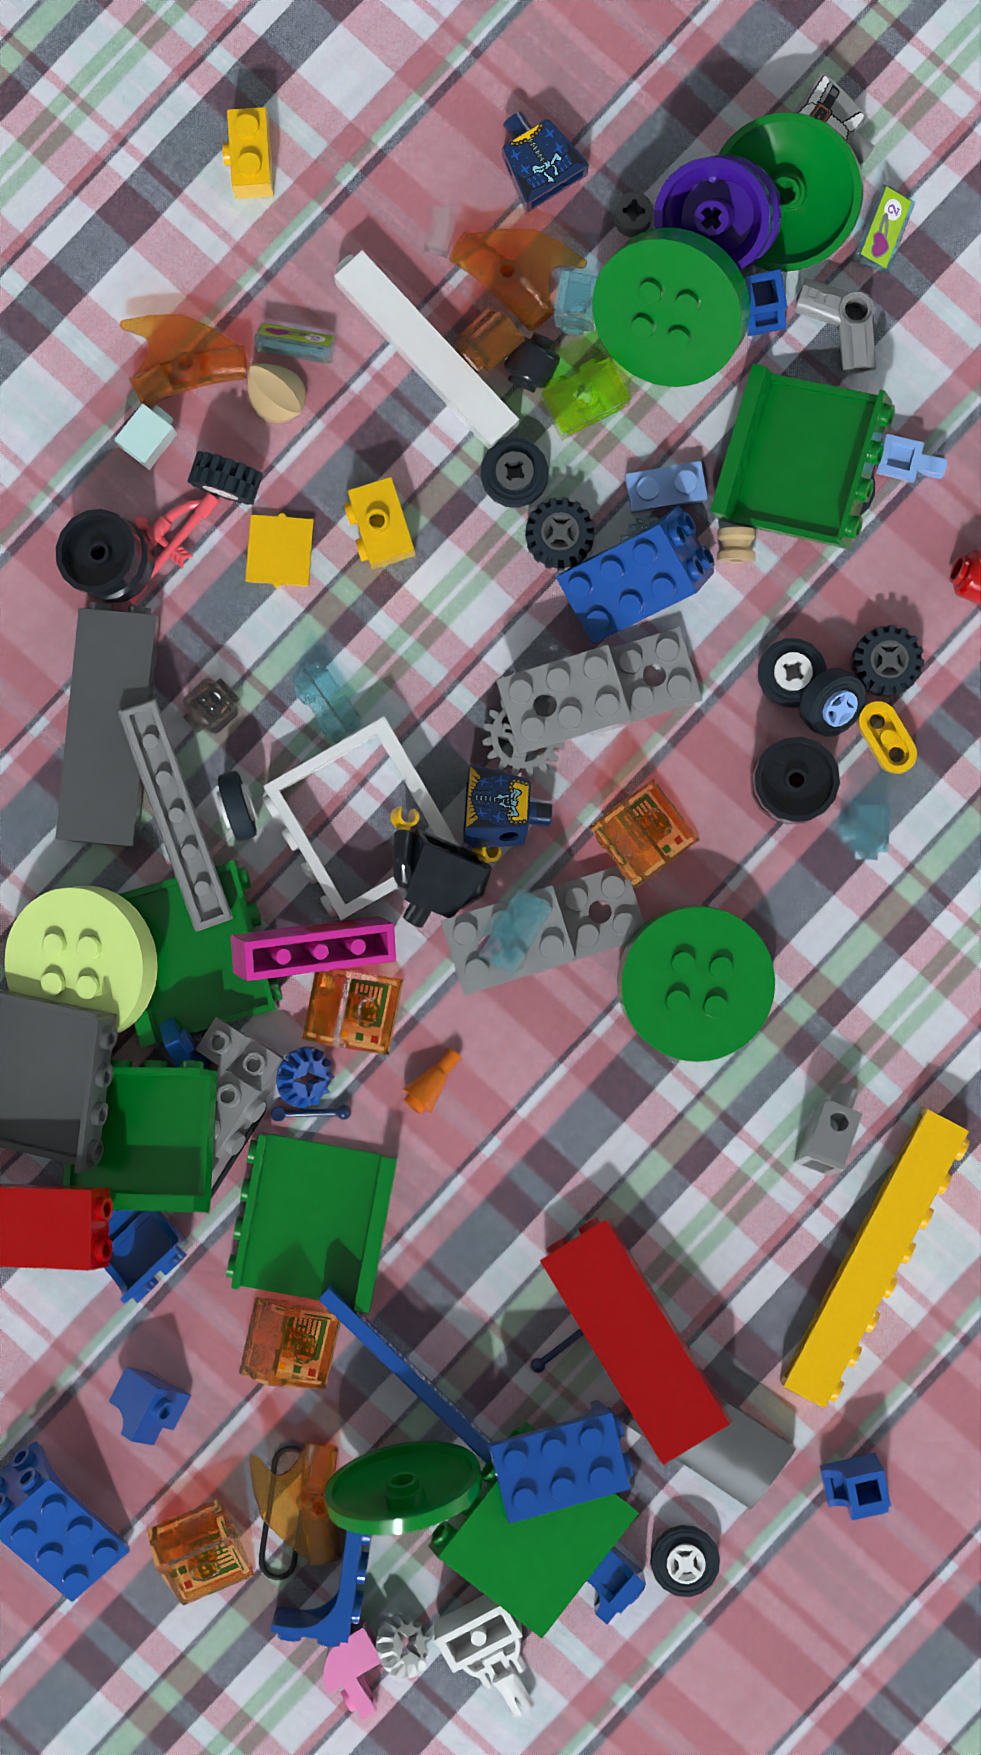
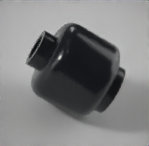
(532, 363)

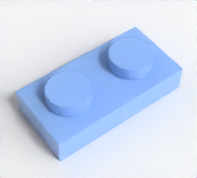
(666, 487)

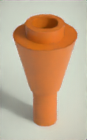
(425, 1090)

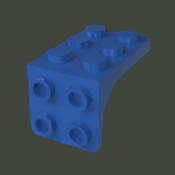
(638, 576)
(141, 1248)
(561, 1464)
(53, 1527)
(334, 1619)

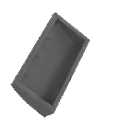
(738, 1458)

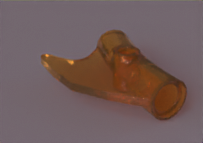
(524, 254)
(175, 343)
(296, 1503)

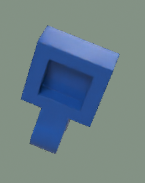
(180, 1044)

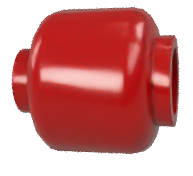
(967, 576)

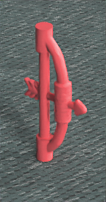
(173, 550)

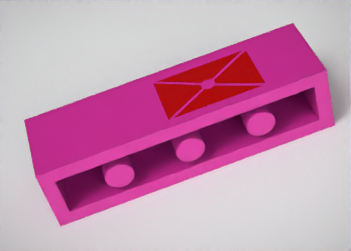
(313, 948)

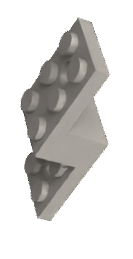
(599, 690)
(564, 936)

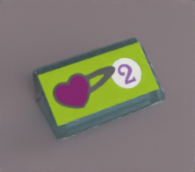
(884, 229)
(295, 343)

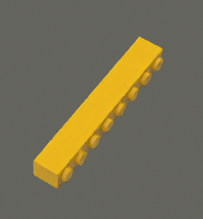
(874, 1258)

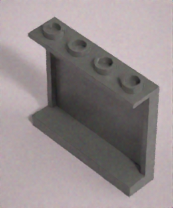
(54, 1078)

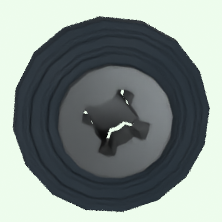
(515, 490)

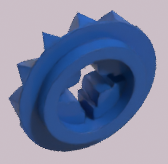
(295, 1066)

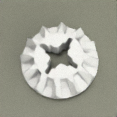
(390, 1646)

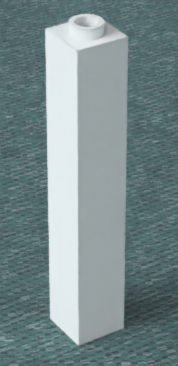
(425, 349)

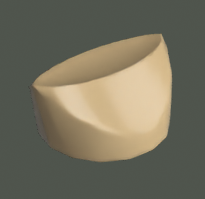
(275, 392)

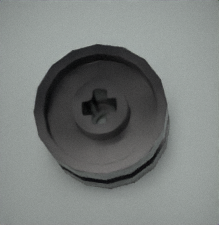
(105, 556)
(811, 764)

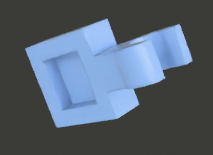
(904, 458)

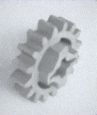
(517, 762)

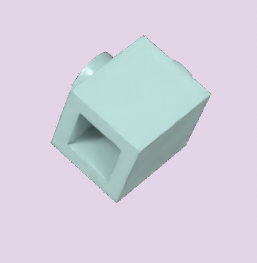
(147, 435)

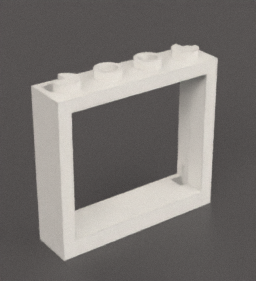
(297, 838)

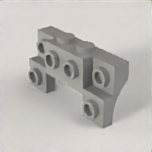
(243, 1083)

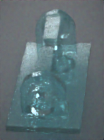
(315, 689)
(515, 931)

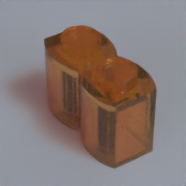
(488, 340)

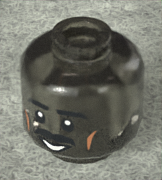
(210, 706)

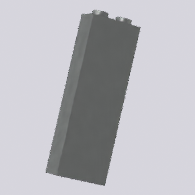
(99, 775)

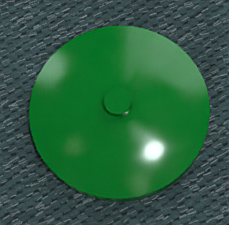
(815, 180)
(403, 1487)

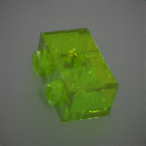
(573, 415)

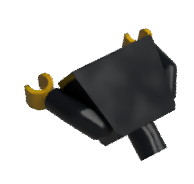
(436, 872)

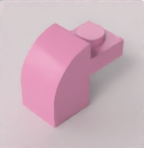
(347, 1664)

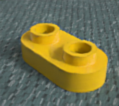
(889, 736)

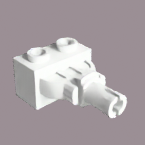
(485, 1642)

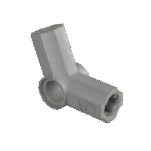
(855, 337)

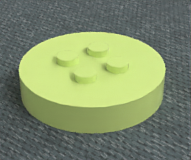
(84, 952)

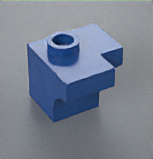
(766, 302)
(147, 1405)
(858, 1485)
(617, 1584)

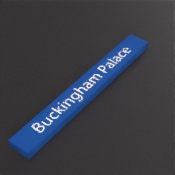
(407, 1372)

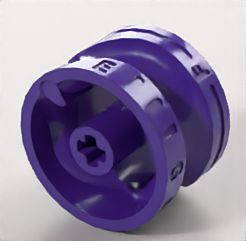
(736, 188)

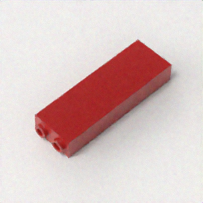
(55, 1227)
(635, 1339)

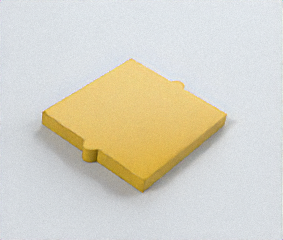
(279, 550)

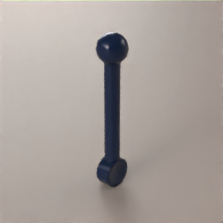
(279, 1113)
(538, 1364)

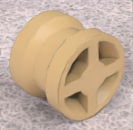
(736, 545)

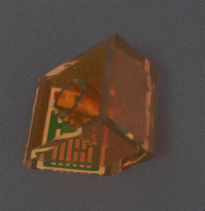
(644, 833)
(353, 1010)
(289, 1344)
(199, 1552)

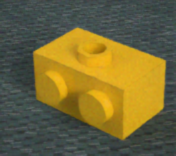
(249, 153)
(380, 522)

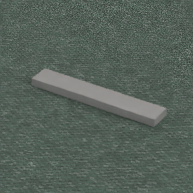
(175, 815)

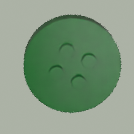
(671, 307)
(696, 982)

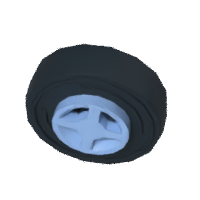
(832, 702)

